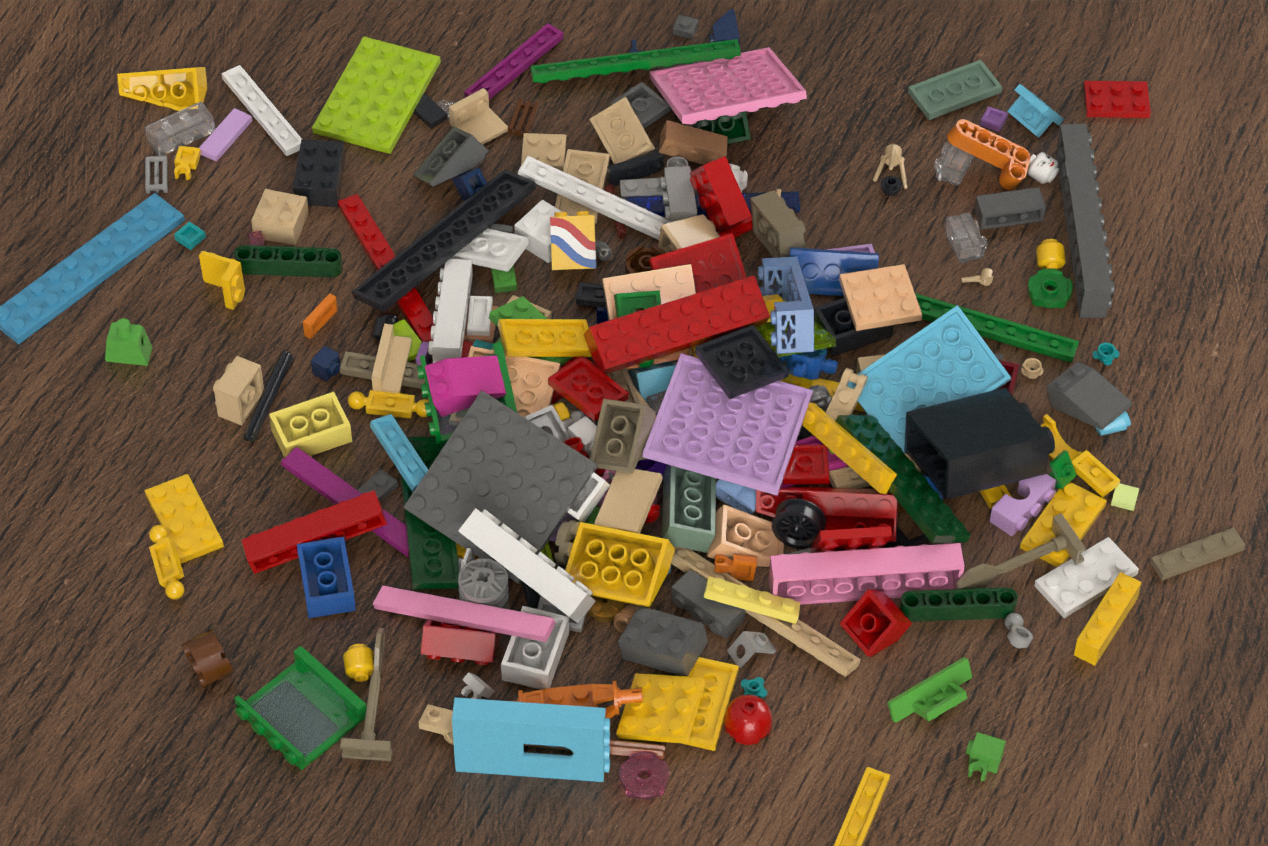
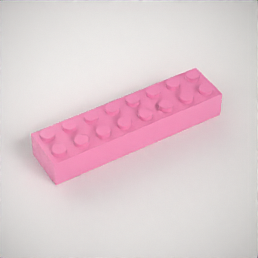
(850, 573)

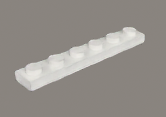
(262, 110)

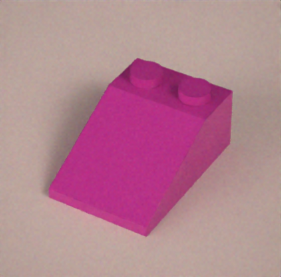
(458, 382)

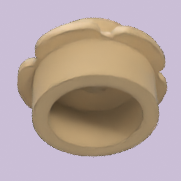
(1032, 368)

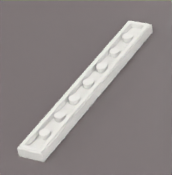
(592, 197)

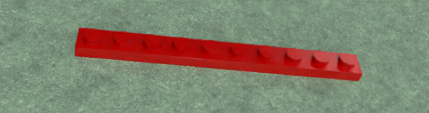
(380, 254)

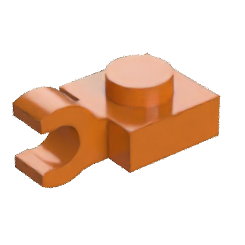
(740, 567)

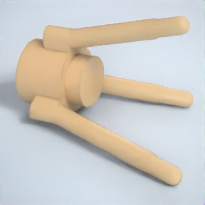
(892, 158)

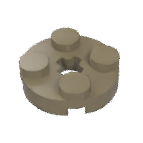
(565, 540)

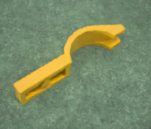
(1084, 463)

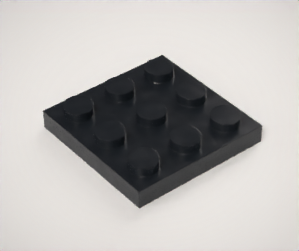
(741, 361)

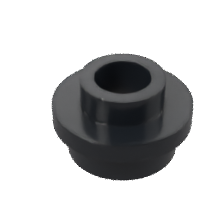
(891, 185)

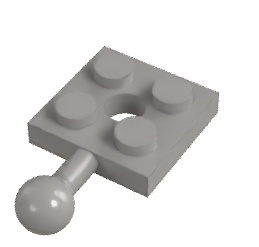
(550, 421)

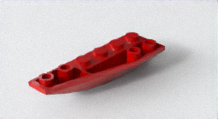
(842, 506)

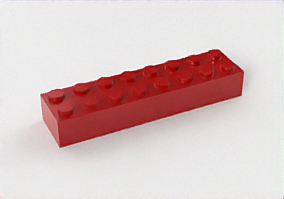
(676, 325)

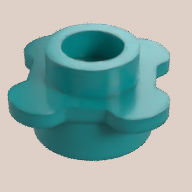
(1108, 349)
(757, 683)

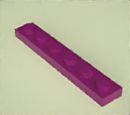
(517, 61)

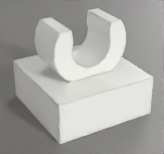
(476, 685)

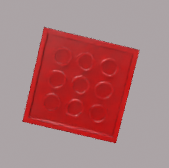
(712, 262)

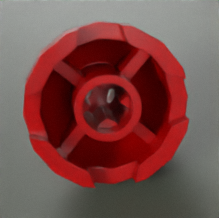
(748, 719)

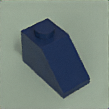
(725, 28)
(469, 182)

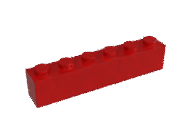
(340, 520)

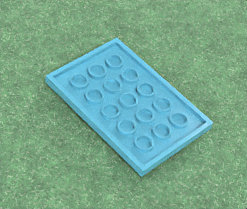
(928, 369)

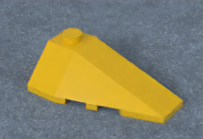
(166, 88)

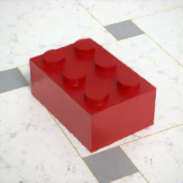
(720, 194)

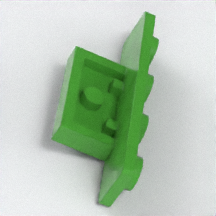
(933, 694)

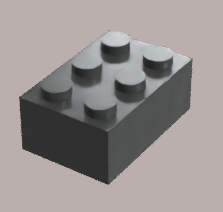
(663, 641)

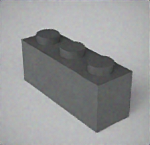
(1009, 208)
(719, 617)

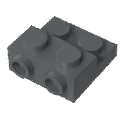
(646, 104)

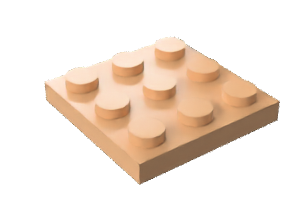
(880, 297)

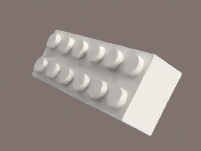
(533, 569)

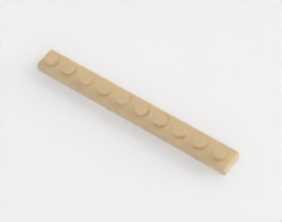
(799, 633)

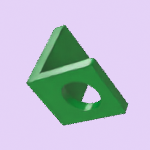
(1062, 469)

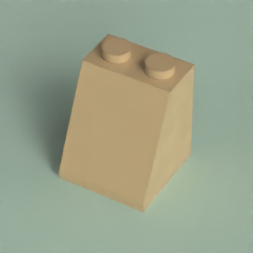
(686, 233)

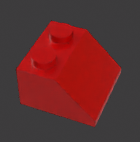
(875, 622)

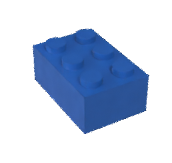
(326, 577)

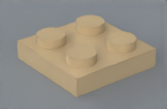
(545, 148)

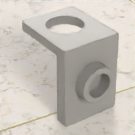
(752, 643)

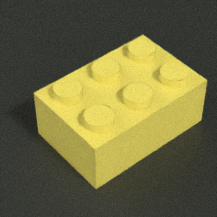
(311, 426)

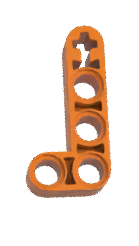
(992, 149)

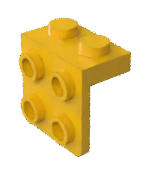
(225, 274)

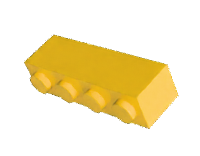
(1107, 618)

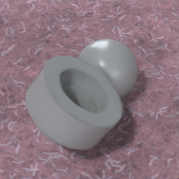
(1017, 635)

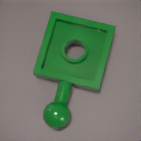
(628, 302)

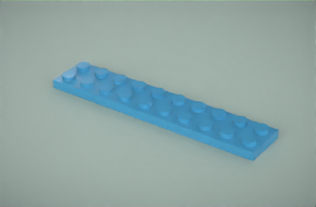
(87, 267)

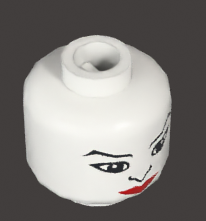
(1043, 168)

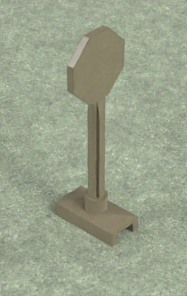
(1065, 539)
(367, 746)

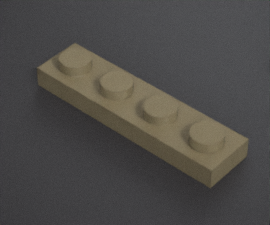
(1197, 553)

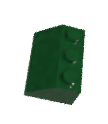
(733, 127)

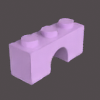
(1014, 514)

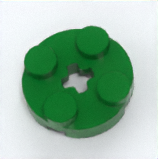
(1042, 297)

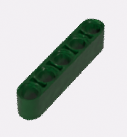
(289, 261)
(993, 604)

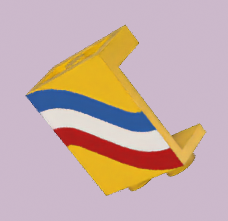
(573, 241)

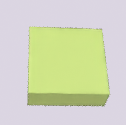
(1125, 497)

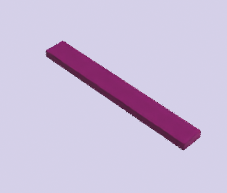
(338, 490)

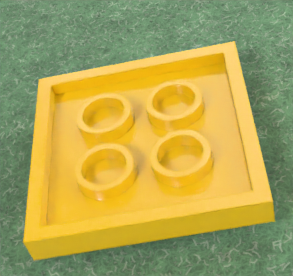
(666, 709)

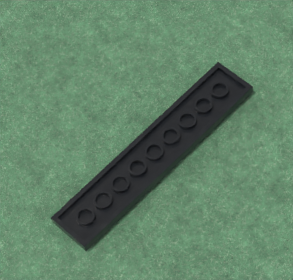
(443, 240)

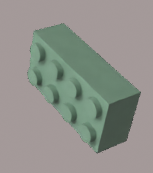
(688, 508)

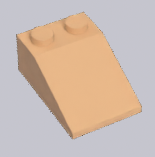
(744, 535)

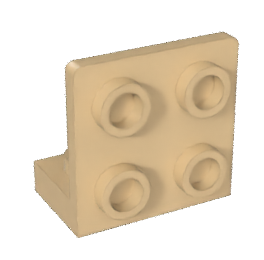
(476, 117)

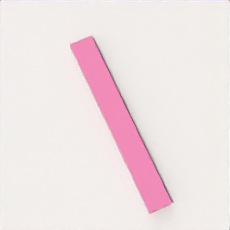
(464, 613)

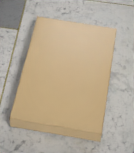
(622, 132)
(629, 500)

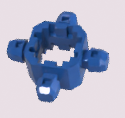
(810, 364)

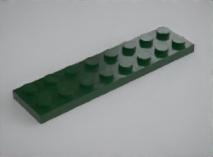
(909, 485)
(430, 552)

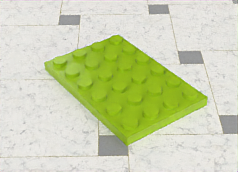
(376, 95)

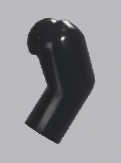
(386, 318)

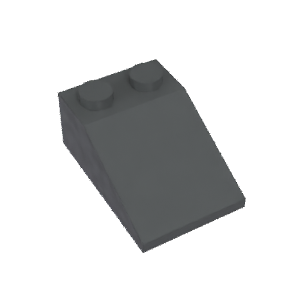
(452, 156)
(1087, 396)

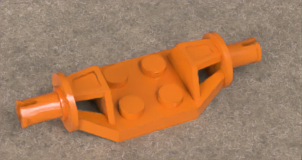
(584, 695)

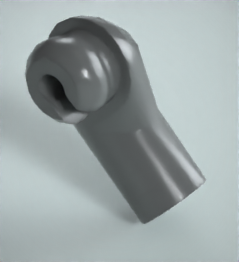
(603, 250)

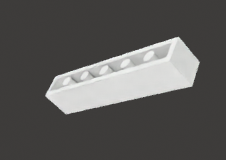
(452, 309)

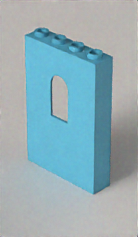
(493, 734)

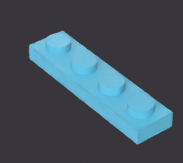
(399, 450)

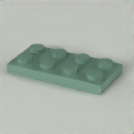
(954, 89)

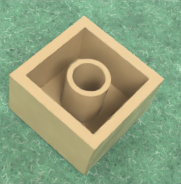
(280, 216)
(238, 390)

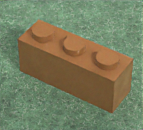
(692, 143)

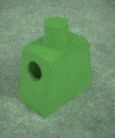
(128, 344)

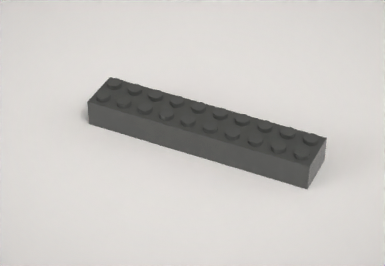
(1084, 221)

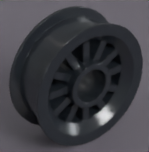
(798, 523)

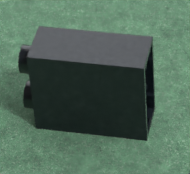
(977, 443)

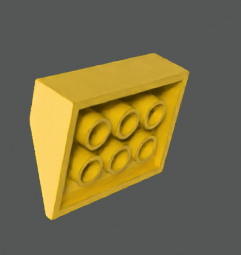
(619, 563)

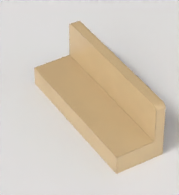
(390, 361)

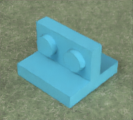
(1033, 112)

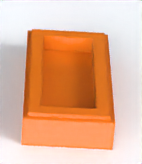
(320, 316)

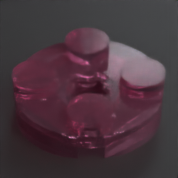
(644, 788)

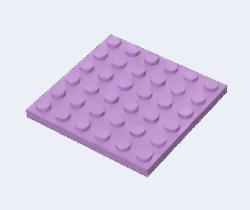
(728, 439)

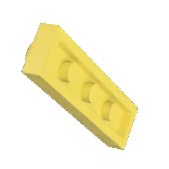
(752, 600)

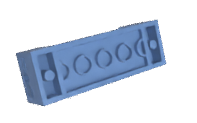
(796, 308)

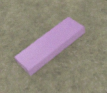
(225, 134)

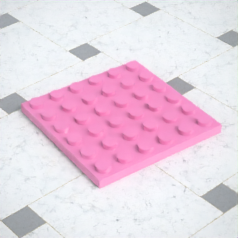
(727, 86)

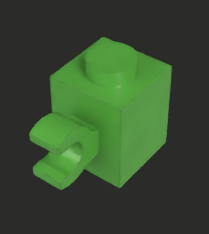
(985, 754)

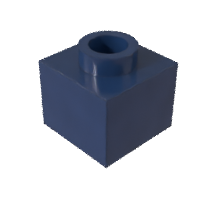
(325, 364)

